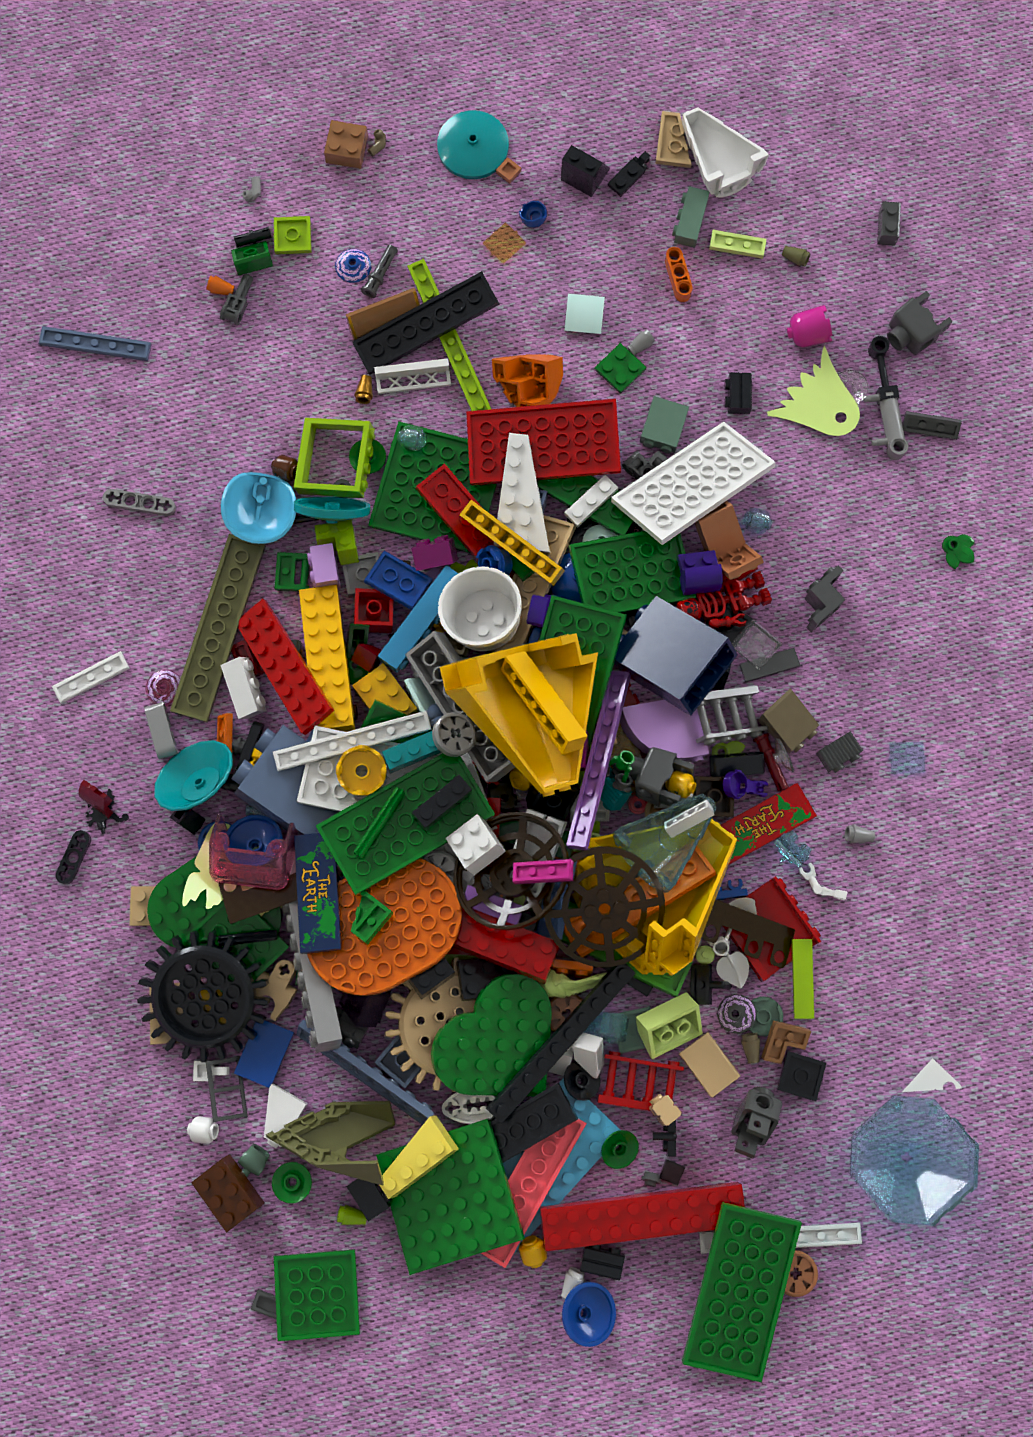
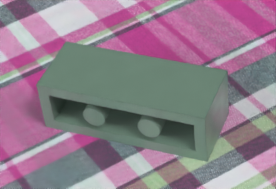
(690, 216)

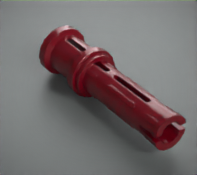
(764, 745)

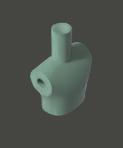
(253, 1160)

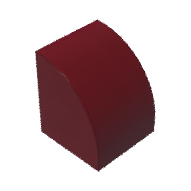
(366, 657)

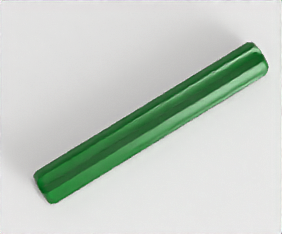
(379, 822)

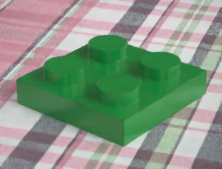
(620, 368)

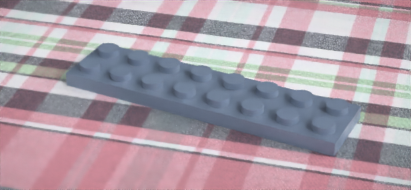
(373, 1078)

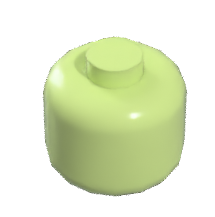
(705, 955)

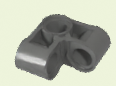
(637, 465)

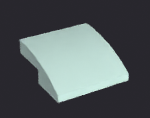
(584, 313)

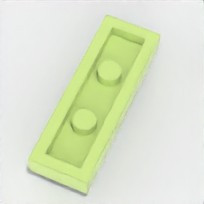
(737, 244)

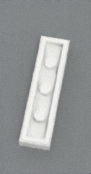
(90, 677)

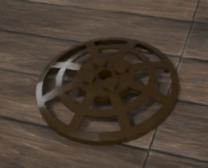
(500, 874)
(610, 895)

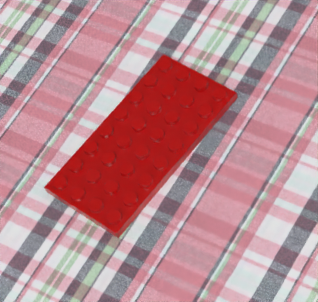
(563, 438)

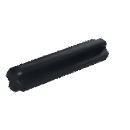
(249, 937)

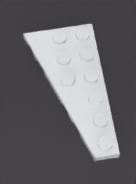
(520, 497)

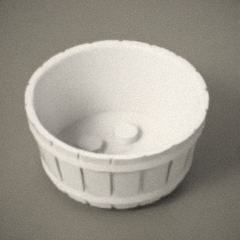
(480, 608)

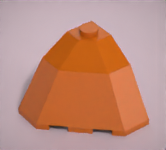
(529, 378)

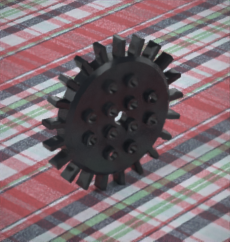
(168, 997)

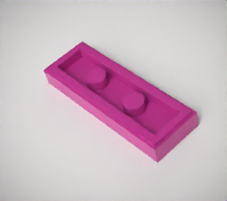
(543, 871)

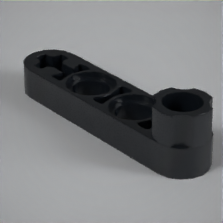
(253, 737)

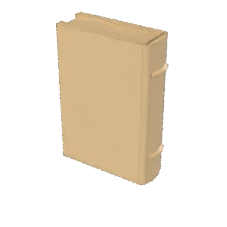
(709, 1064)

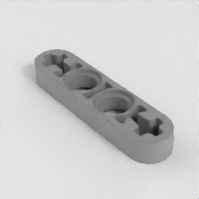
(139, 502)

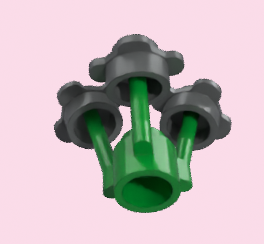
(622, 765)

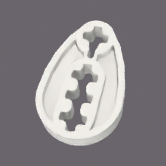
(464, 1114)

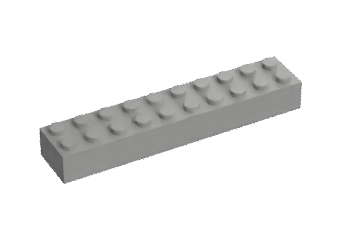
(316, 993)

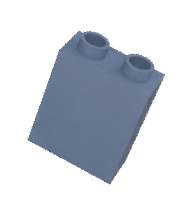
(277, 792)

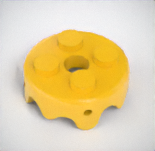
(351, 760)

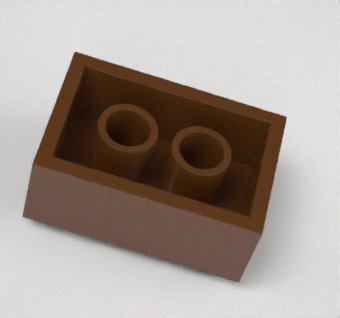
(228, 1193)

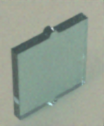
(907, 757)

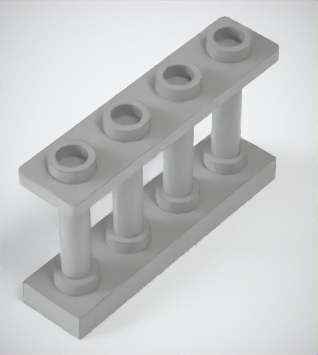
(730, 696)

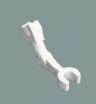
(817, 889)

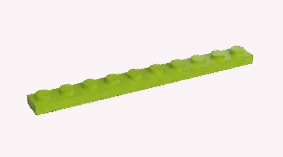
(451, 342)

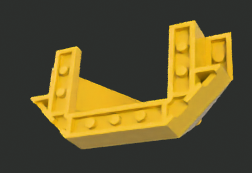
(505, 719)
(676, 941)

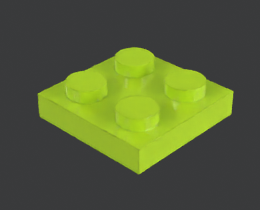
(292, 235)

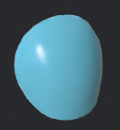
(258, 507)

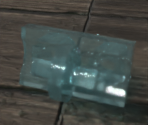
(790, 850)

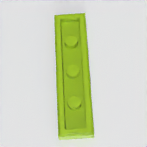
(802, 979)

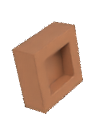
(508, 170)

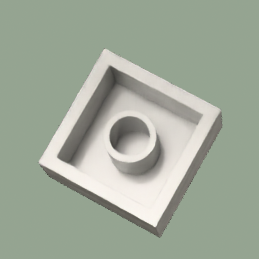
(475, 844)

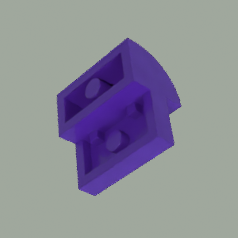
(700, 572)

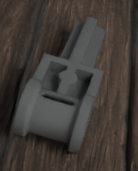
(236, 304)

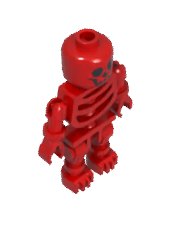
(706, 601)

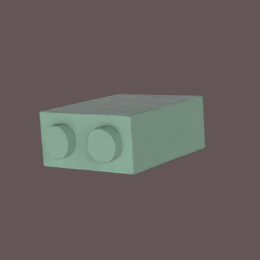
(664, 425)

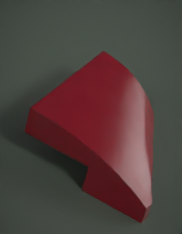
(95, 798)

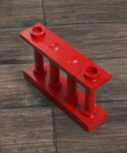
(628, 1099)

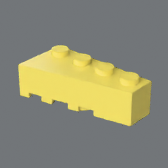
(421, 1155)

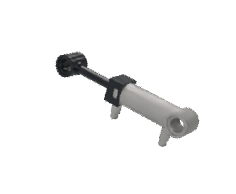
(887, 398)

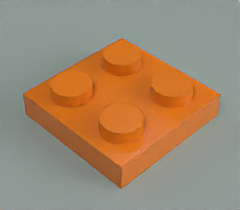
(572, 968)

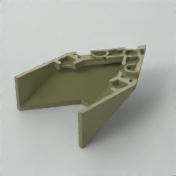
(326, 1136)

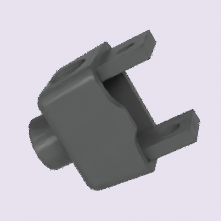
(914, 326)
(653, 772)
(760, 1109)

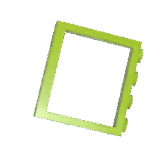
(305, 455)

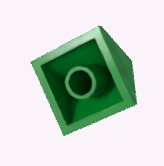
(251, 258)

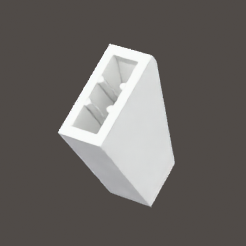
(281, 1110)

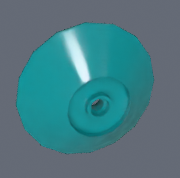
(193, 775)

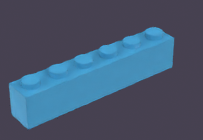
(416, 625)

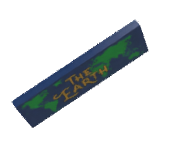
(317, 895)

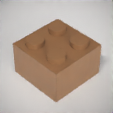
(346, 144)

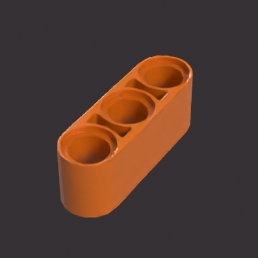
(678, 266)

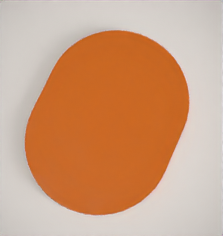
(409, 943)

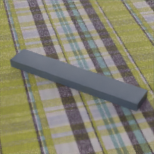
(95, 343)

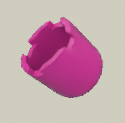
(810, 327)

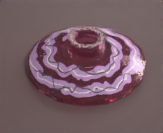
(153, 685)

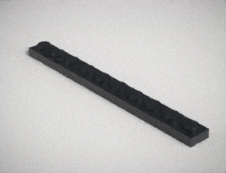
(560, 1042)

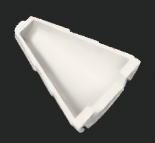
(721, 153)

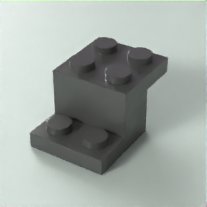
(824, 597)

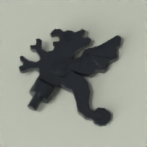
(100, 818)

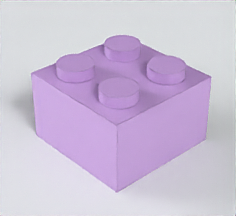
(324, 566)

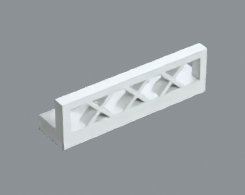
(412, 369)

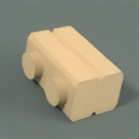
(664, 1109)

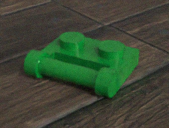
(287, 569)

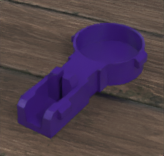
(732, 783)

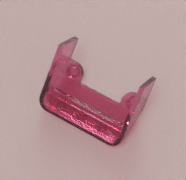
(250, 867)

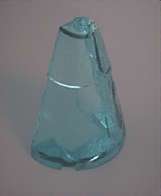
(654, 845)

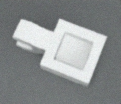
(200, 1071)

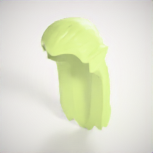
(561, 986)

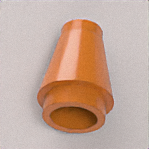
(219, 286)

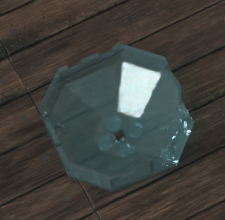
(940, 1168)

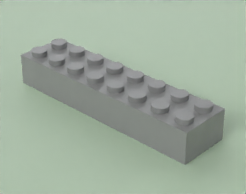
(426, 659)

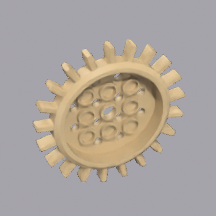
(411, 1032)

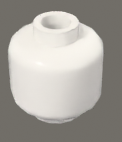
(202, 1130)

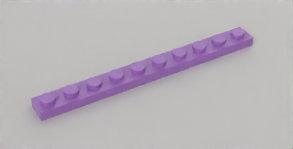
(598, 761)

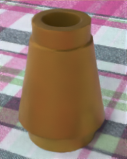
(364, 390)

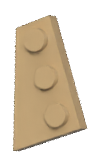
(671, 142)

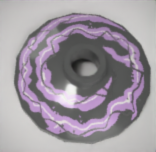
(746, 1016)

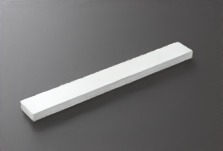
(339, 743)
(809, 1236)

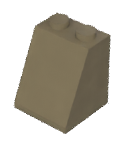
(789, 721)

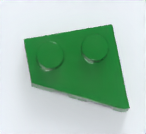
(370, 918)

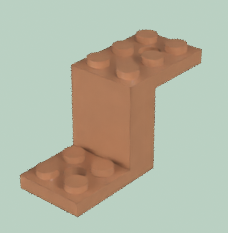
(722, 533)

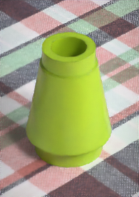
(350, 1216)

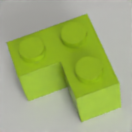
(342, 537)

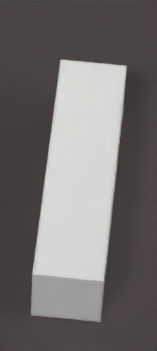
(689, 818)

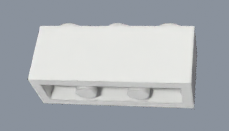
(244, 687)

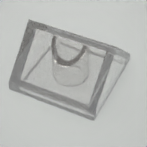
(756, 644)

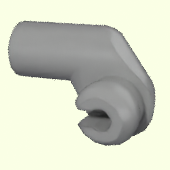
(254, 192)

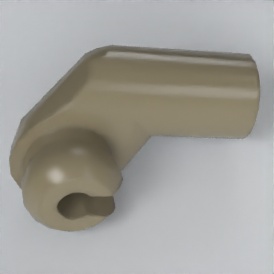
(380, 142)

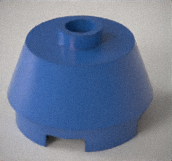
(495, 558)

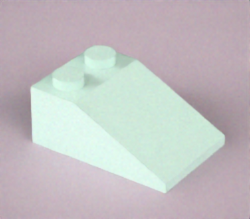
(419, 694)

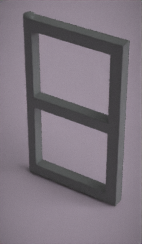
(212, 1091)

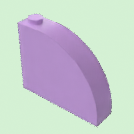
(664, 727)

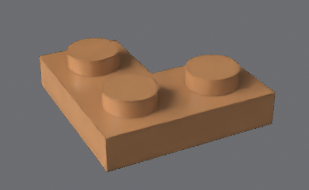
(780, 1037)

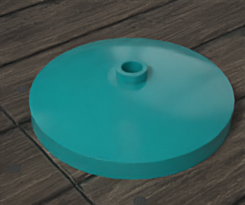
(472, 144)
(331, 508)

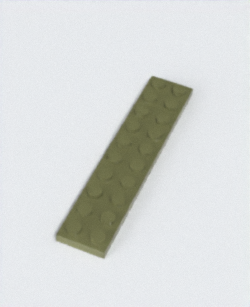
(217, 629)

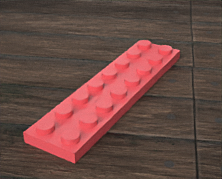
(534, 1178)

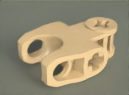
(279, 987)

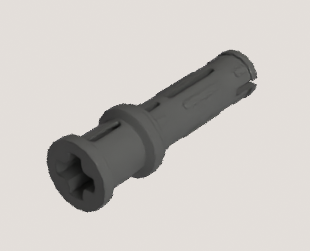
(375, 278)

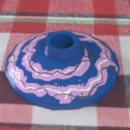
(356, 272)

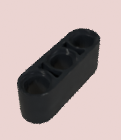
(747, 762)

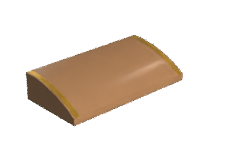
(379, 313)

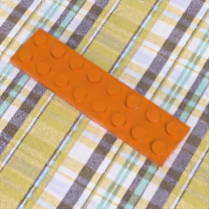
(694, 874)

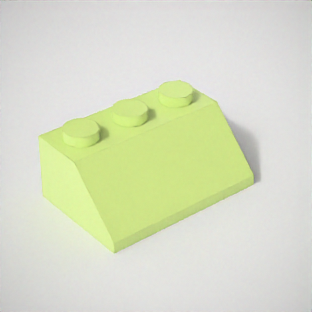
(669, 1025)

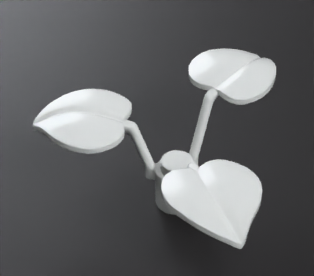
(733, 967)

